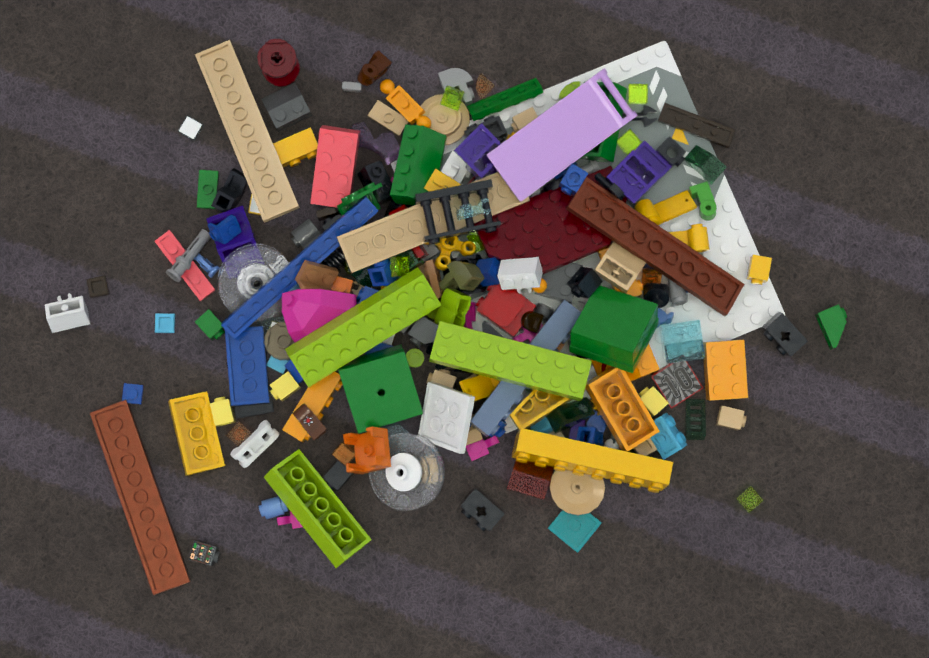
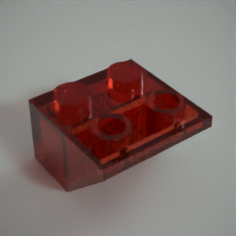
(530, 479)

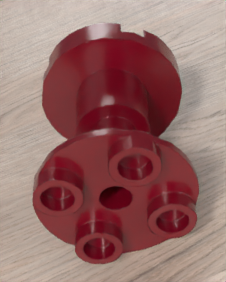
(278, 62)

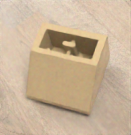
(619, 267)

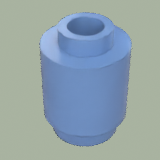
(273, 507)

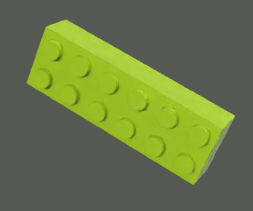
(317, 508)

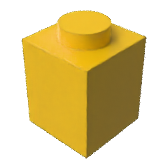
(759, 269)

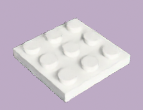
(446, 417)

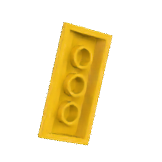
(196, 433)

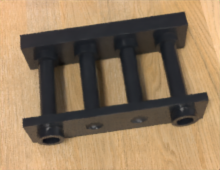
(444, 196)

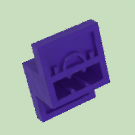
(475, 150)
(639, 172)
(245, 238)

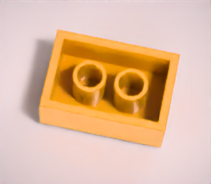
(725, 370)

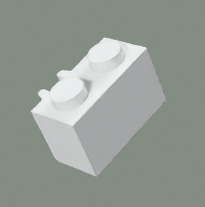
(455, 168)
(520, 274)
(67, 313)

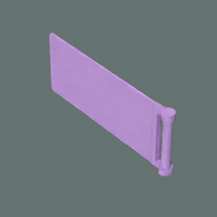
(560, 136)

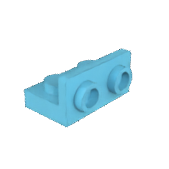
(669, 439)

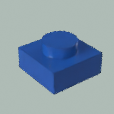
(133, 393)

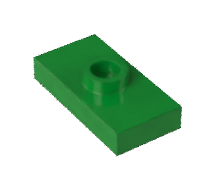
(207, 188)

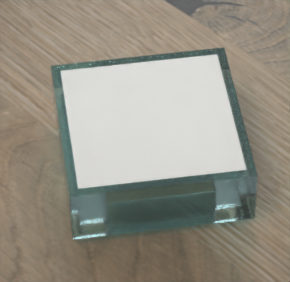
(190, 128)

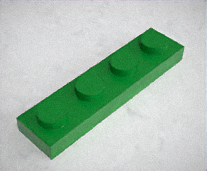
(505, 99)

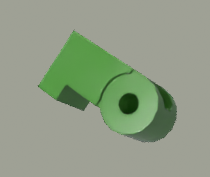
(705, 200)

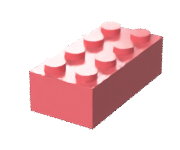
(334, 165)

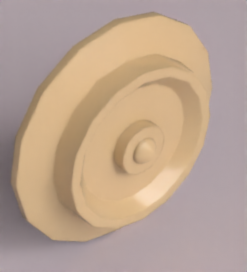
(446, 120)
(576, 493)

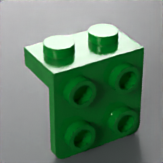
(350, 200)

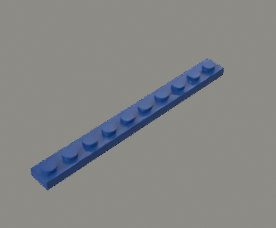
(285, 279)

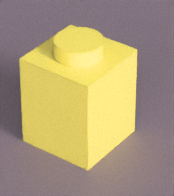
(284, 387)
(653, 400)
(222, 411)

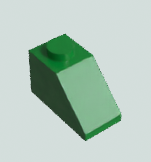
(832, 324)

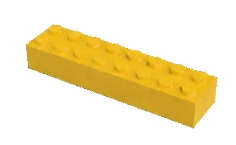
(592, 460)

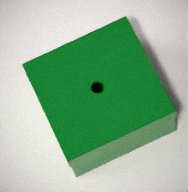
(614, 328)
(380, 388)

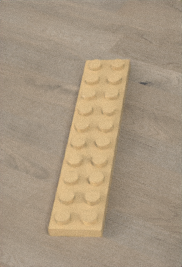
(247, 131)
(408, 227)

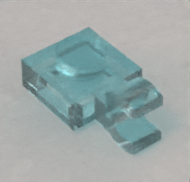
(468, 211)

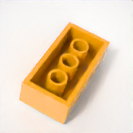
(621, 408)

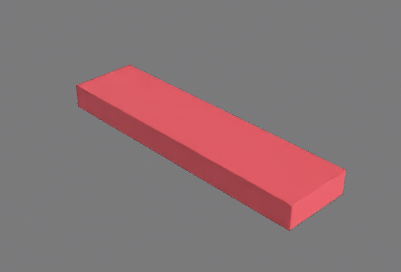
(193, 277)

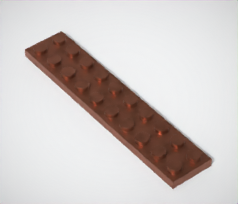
(655, 246)
(140, 497)

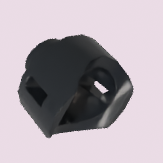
(656, 293)

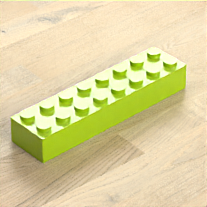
(363, 327)
(510, 361)

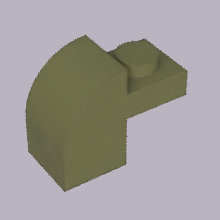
(462, 275)

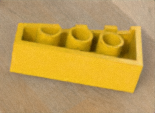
(535, 408)

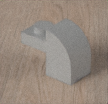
(460, 80)

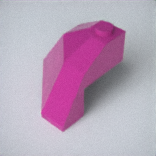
(312, 308)

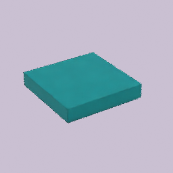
(574, 529)

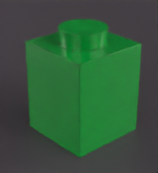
(210, 325)

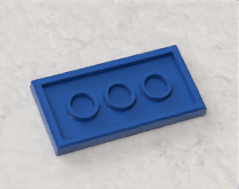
(247, 367)

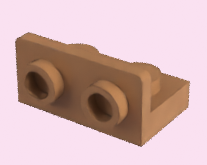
(316, 276)
(432, 276)

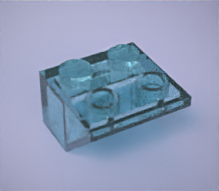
(682, 341)

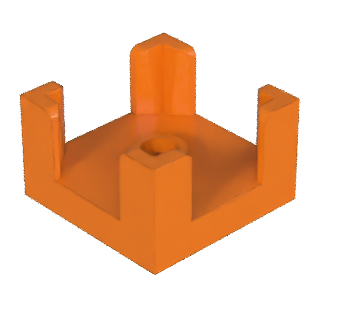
(370, 449)

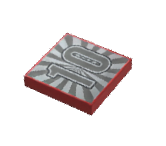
(676, 382)

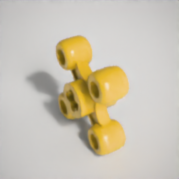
(456, 245)

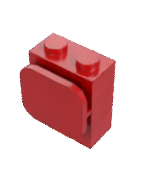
(504, 308)

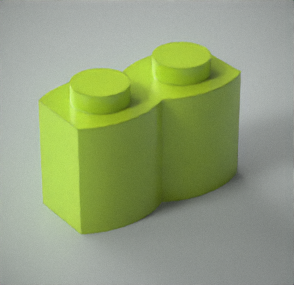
(453, 307)

